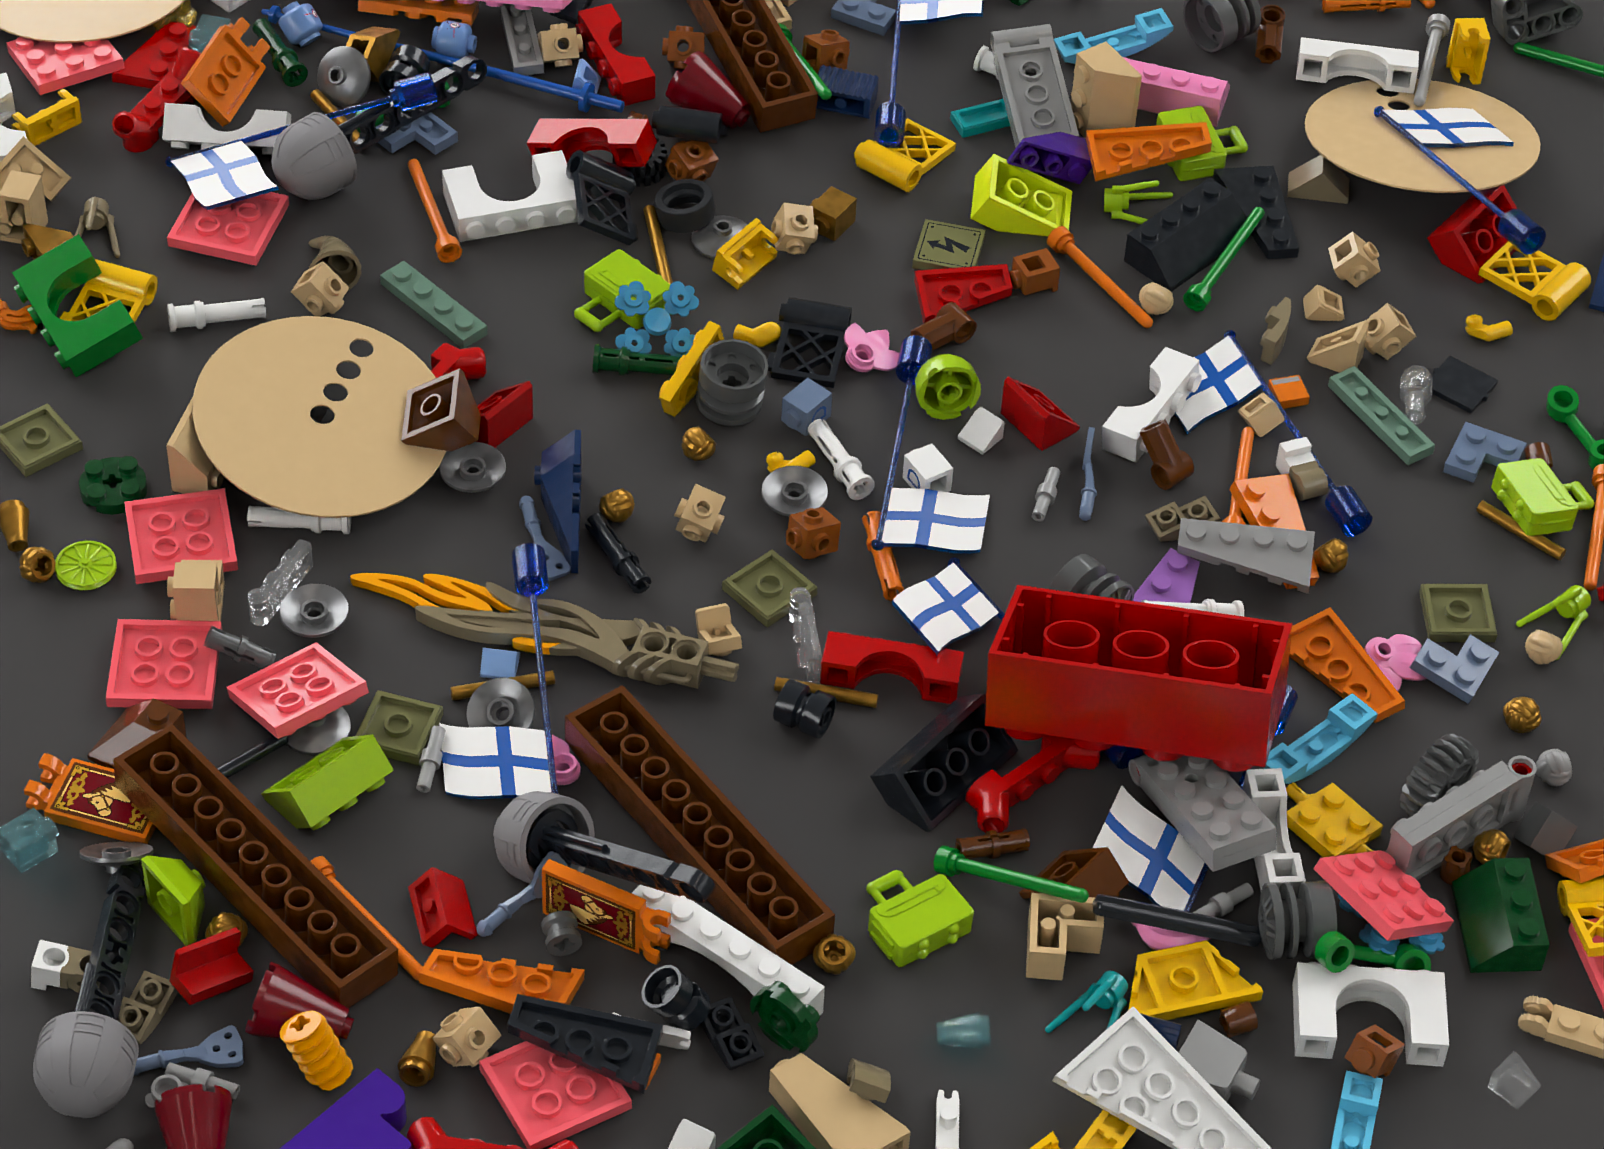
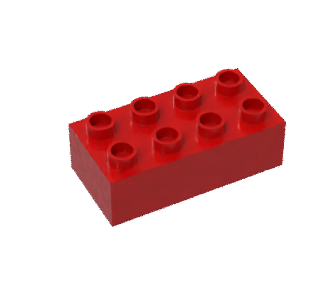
(1138, 677)

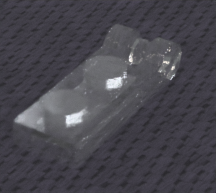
(277, 584)
(805, 632)

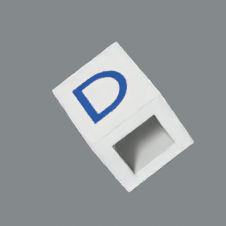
(927, 469)

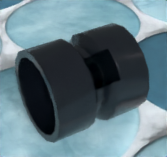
(404, 63)
(801, 707)
(675, 998)

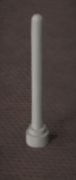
(1437, 29)

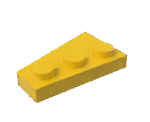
(684, 382)

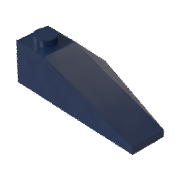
(561, 492)

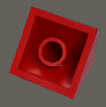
(505, 413)
(1035, 414)

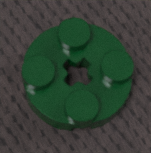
(100, 473)
(785, 1017)

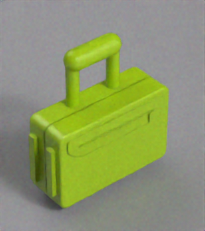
(1203, 164)
(603, 284)
(1538, 497)
(918, 918)

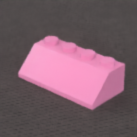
(1174, 89)

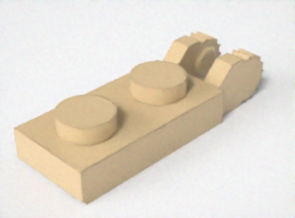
(1565, 1026)

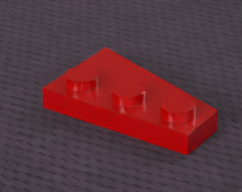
(155, 57)
(962, 285)

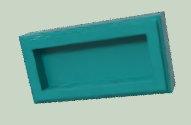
(980, 118)

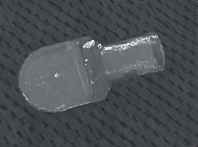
(1416, 392)

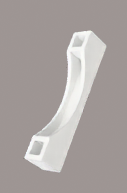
(729, 948)

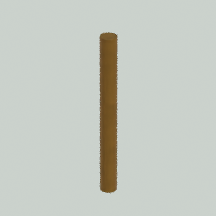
(657, 243)

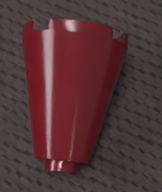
(707, 89)
(285, 995)
(194, 1117)

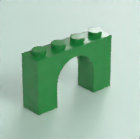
(81, 342)

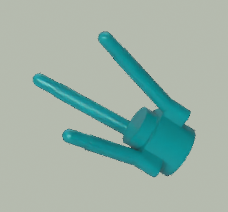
(1104, 993)

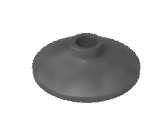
(353, 80)
(716, 234)
(473, 468)
(794, 490)
(314, 610)
(501, 695)
(321, 734)
(115, 854)

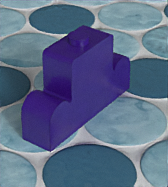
(361, 1119)

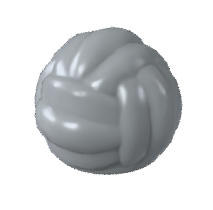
(1554, 767)

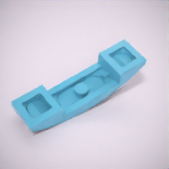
(1146, 31)
(1324, 742)
(1356, 1111)

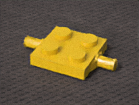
(1331, 821)

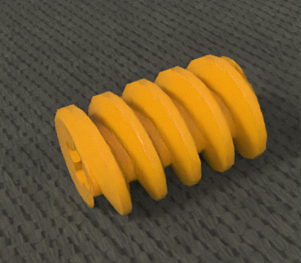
(316, 1050)

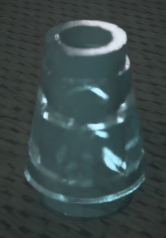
(965, 1031)

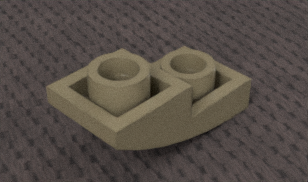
(1276, 332)
(1167, 519)
(146, 1005)
(868, 1080)

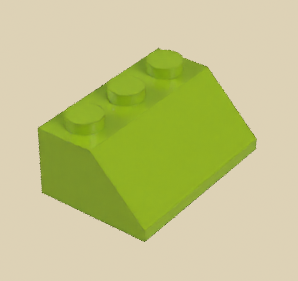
(330, 782)

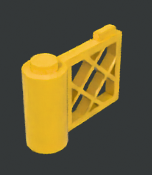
(896, 164)
(114, 284)
(1552, 290)
(1584, 900)

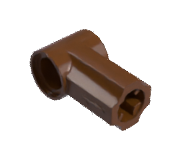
(1270, 34)
(949, 325)
(1169, 463)

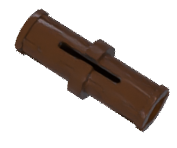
(994, 844)

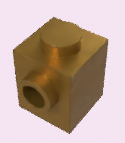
(834, 212)

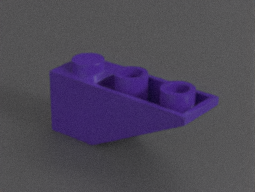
(1054, 155)

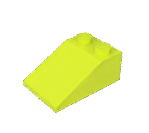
(1018, 200)

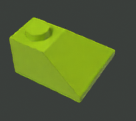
(175, 895)

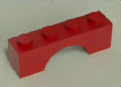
(627, 76)
(627, 139)
(854, 657)

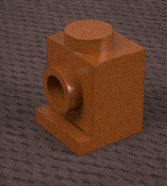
(1035, 272)
(1370, 1057)

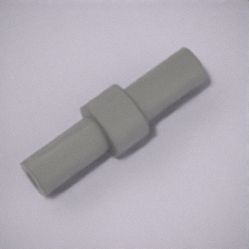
(1046, 494)
(430, 759)
(1224, 902)
(203, 1077)

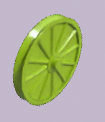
(85, 565)

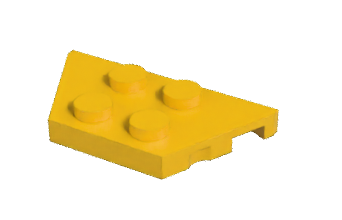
(1188, 982)

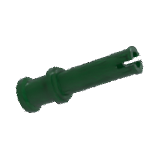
(283, 58)
(623, 361)

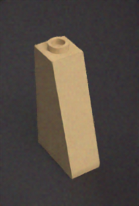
(830, 1112)

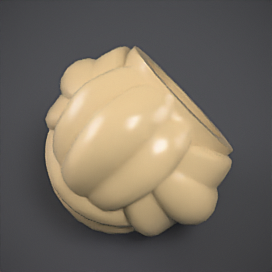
(1155, 299)
(1543, 647)

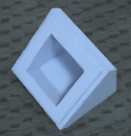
(584, 74)
(499, 663)

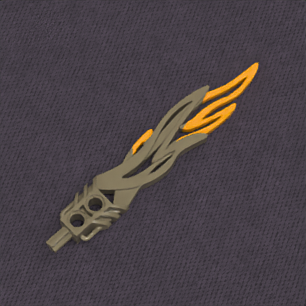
(655, 658)

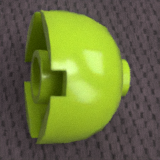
(947, 386)

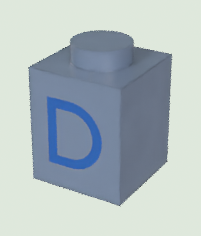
(805, 405)

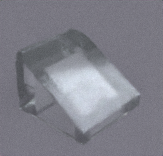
(1514, 1081)

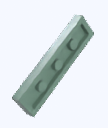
(433, 304)
(1381, 415)

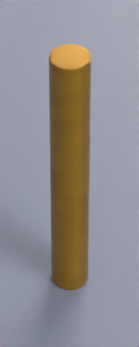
(327, 107)
(1508, 523)
(529, 681)
(841, 694)

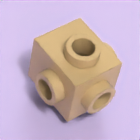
(549, 47)
(794, 228)
(1354, 259)
(320, 290)
(1388, 332)
(700, 514)
(466, 1037)

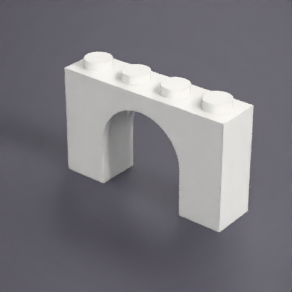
(481, 216)
(1412, 995)

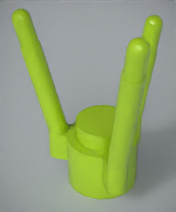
(1118, 199)
(1569, 605)

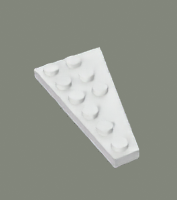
(1154, 1089)

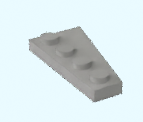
(1263, 550)

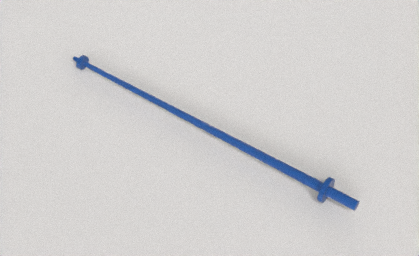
(585, 96)

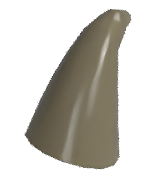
(338, 257)

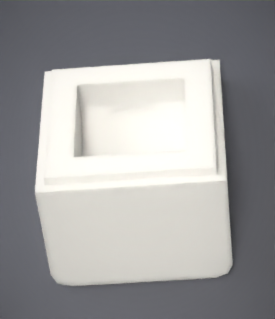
(982, 431)
(692, 1137)

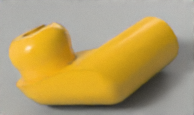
(1487, 332)
(759, 336)
(776, 460)

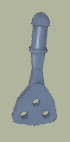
(1089, 491)
(554, 556)
(507, 908)
(203, 1053)

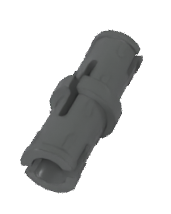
(239, 648)

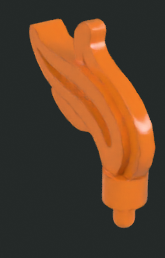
(16, 319)

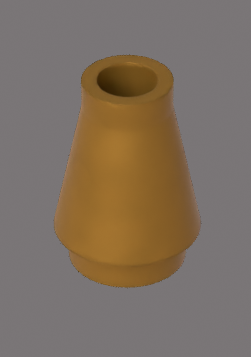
(15, 524)
(418, 1062)

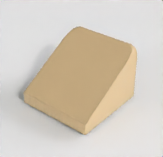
(1323, 305)
(1261, 414)

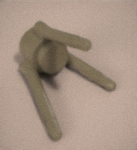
(97, 216)

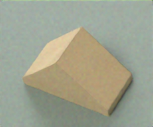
(1340, 348)

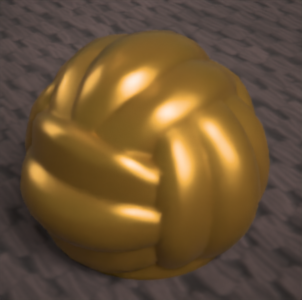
(697, 444)
(617, 505)
(1331, 556)
(37, 564)
(1522, 714)
(1491, 845)
(224, 922)
(834, 954)

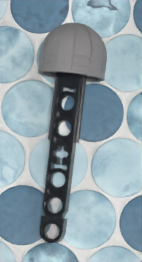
(318, 156)
(557, 823)
(86, 1056)

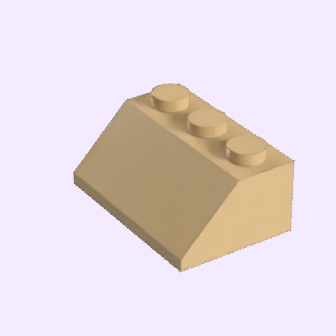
(1104, 90)
(187, 461)

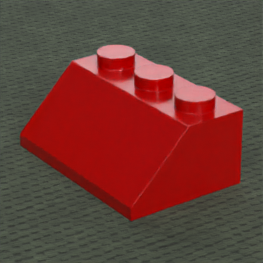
(1472, 234)

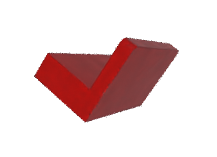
(441, 907)
(210, 967)

